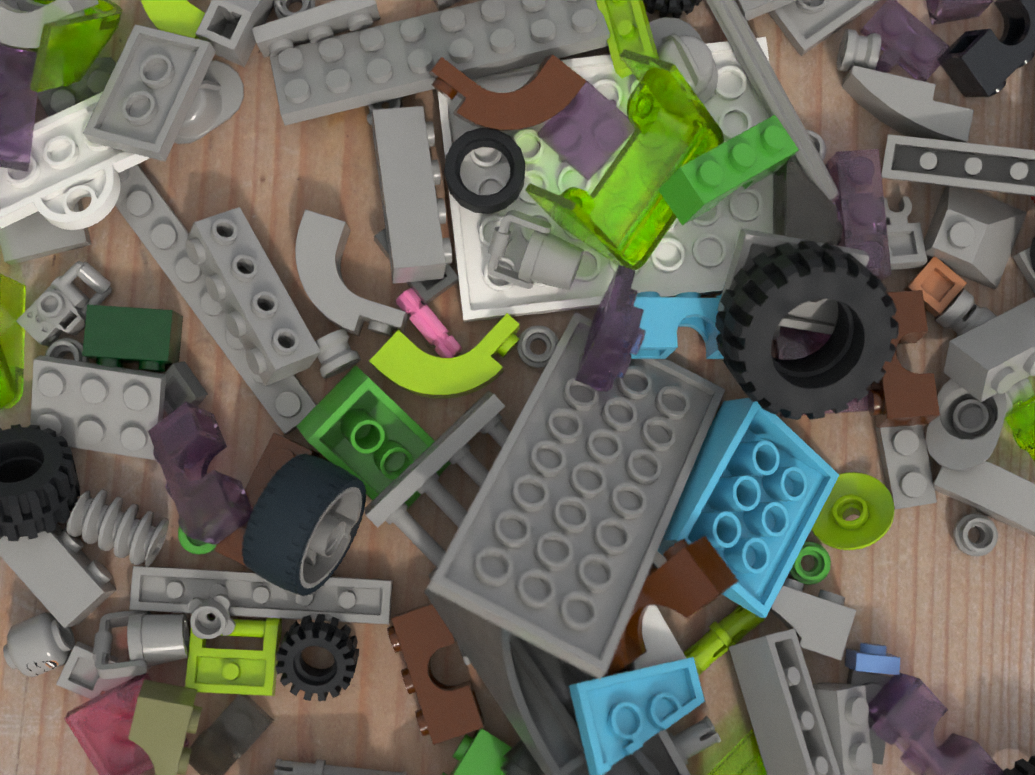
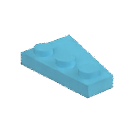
(632, 707)

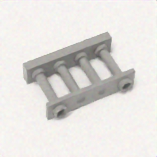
(422, 475)

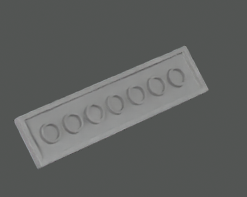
(397, 56)

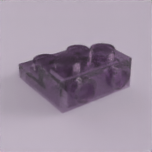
(612, 334)

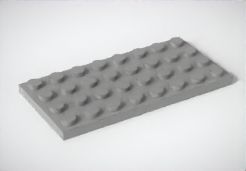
(579, 503)

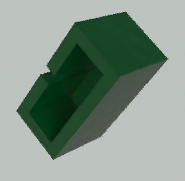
(132, 336)

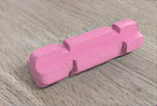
(428, 324)

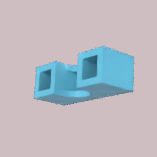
(666, 314)

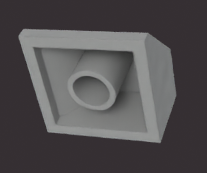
(973, 234)

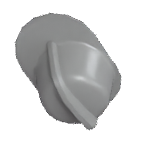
(682, 45)
(214, 103)
(966, 428)

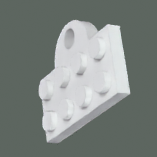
(63, 171)

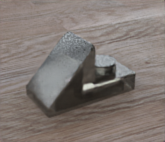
(229, 737)

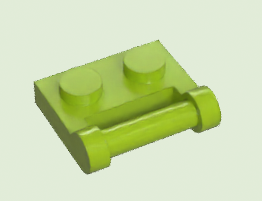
(234, 669)

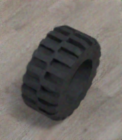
(836, 370)

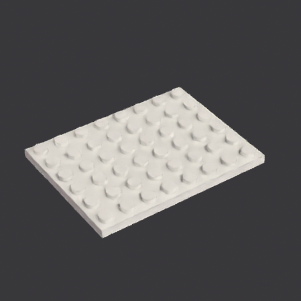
(685, 260)

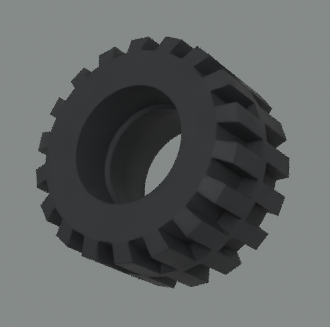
(35, 481)

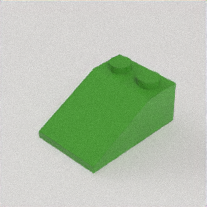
(365, 433)

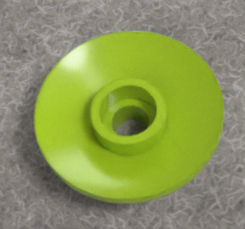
(860, 496)

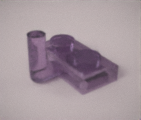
(905, 41)

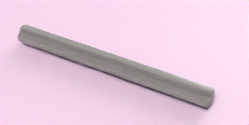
(771, 91)

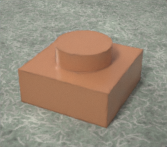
(938, 285)

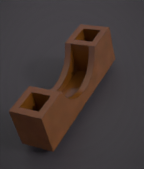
(684, 583)

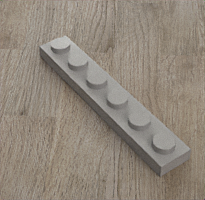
(252, 596)

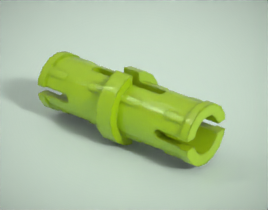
(721, 636)

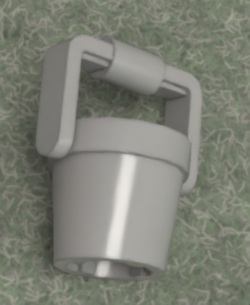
(545, 260)
(150, 642)

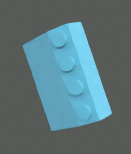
(753, 499)

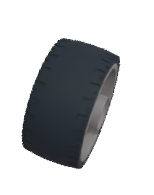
(303, 524)

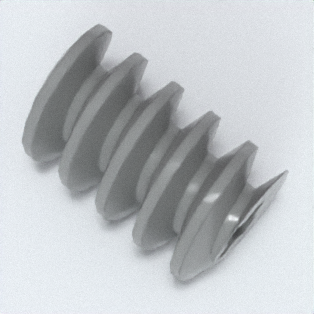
(117, 529)

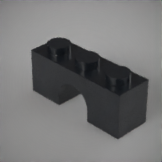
(981, 62)

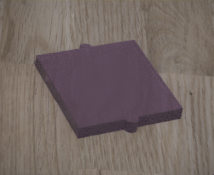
(587, 131)

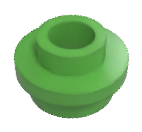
(821, 566)

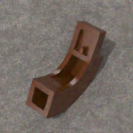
(535, 102)

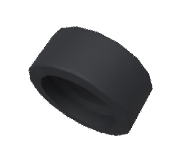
(484, 138)

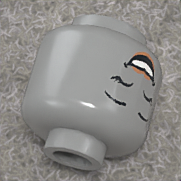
(38, 645)

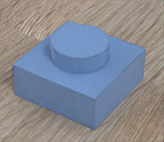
(872, 659)

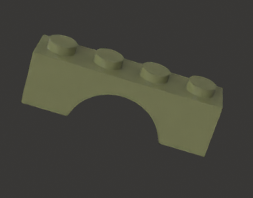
(161, 724)

